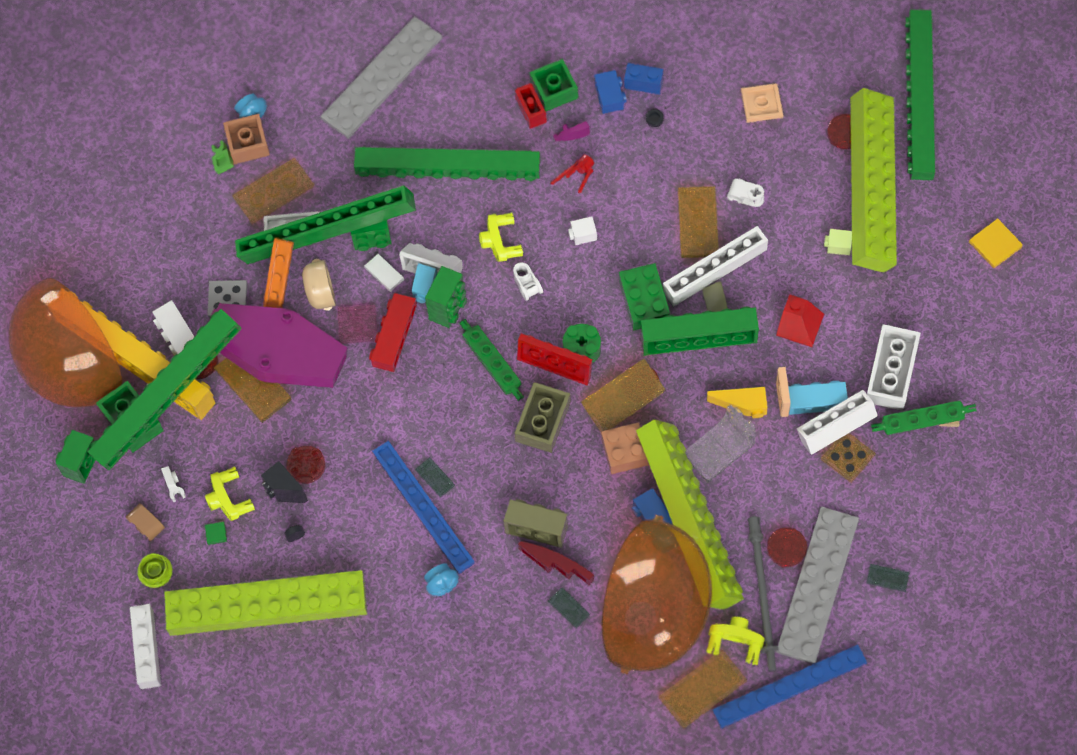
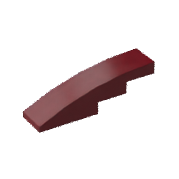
(550, 559)

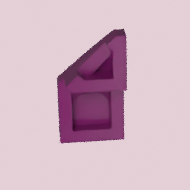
(576, 132)

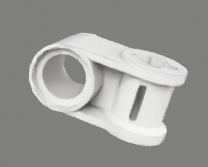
(745, 193)
(527, 284)

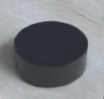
(654, 118)
(294, 533)

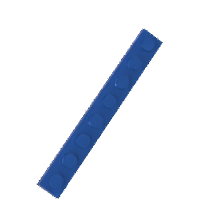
(423, 507)
(789, 686)

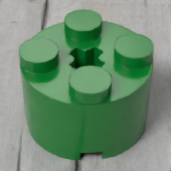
(586, 335)

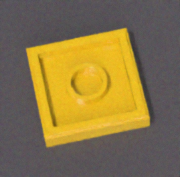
(995, 243)

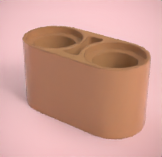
(145, 522)

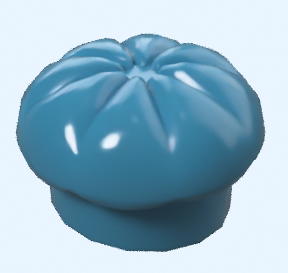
(250, 106)
(441, 580)

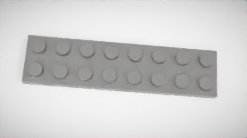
(381, 77)
(817, 585)

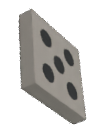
(226, 292)

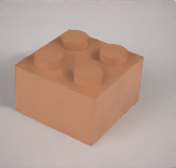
(246, 139)
(623, 448)

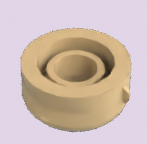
(318, 285)

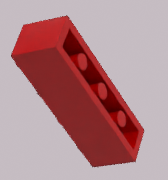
(393, 332)

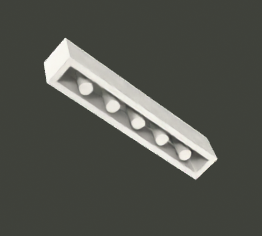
(715, 266)

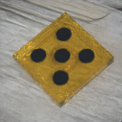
(848, 457)

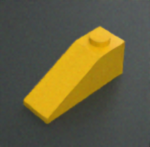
(748, 400)

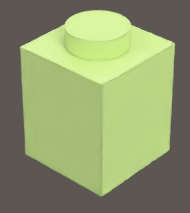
(838, 242)

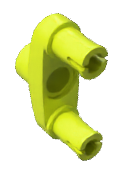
(492, 238)
(220, 499)
(736, 632)

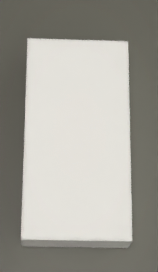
(384, 272)

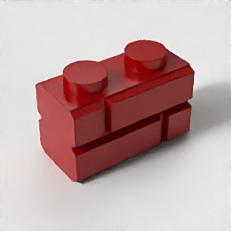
(530, 105)

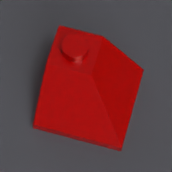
(800, 321)

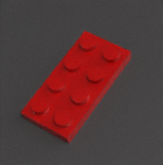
(554, 359)

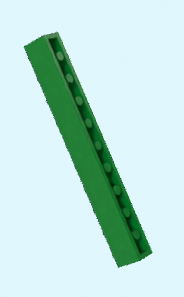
(920, 95)
(447, 163)
(328, 223)
(164, 389)

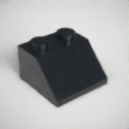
(282, 485)

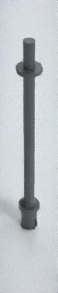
(756, 538)

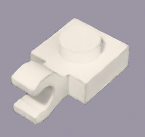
(171, 480)

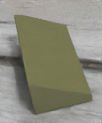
(714, 297)

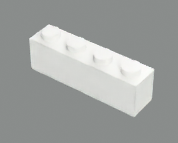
(173, 327)
(837, 422)
(145, 646)

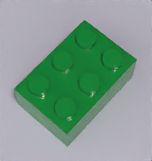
(643, 294)
(446, 297)
(119, 401)

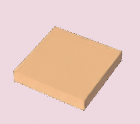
(761, 103)
(783, 392)

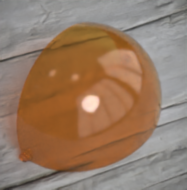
(61, 347)
(655, 598)

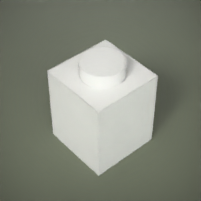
(582, 231)

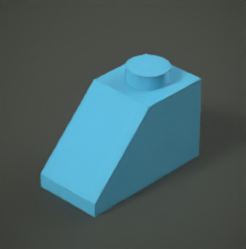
(422, 282)

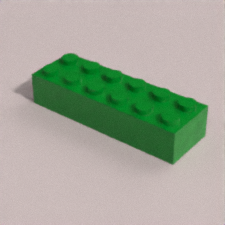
(699, 331)

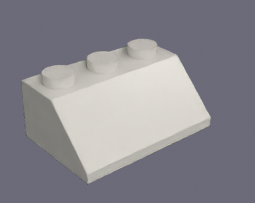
(417, 253)

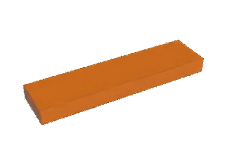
(278, 273)

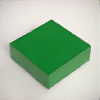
(216, 533)

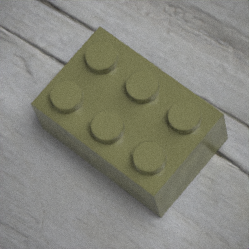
(542, 417)
(536, 523)

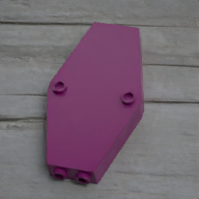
(282, 347)

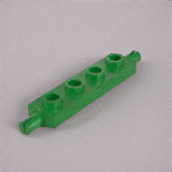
(492, 360)
(923, 417)

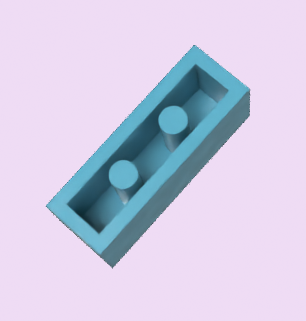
(816, 397)

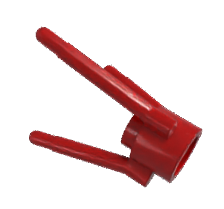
(583, 165)

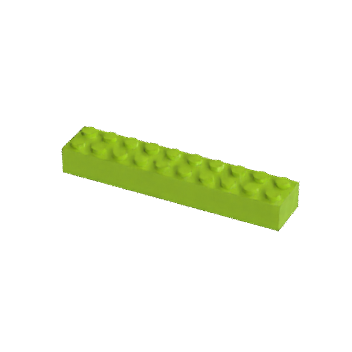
(873, 181)
(688, 506)
(265, 603)

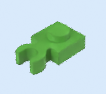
(222, 160)

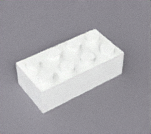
(893, 367)

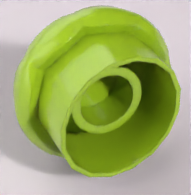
(154, 570)

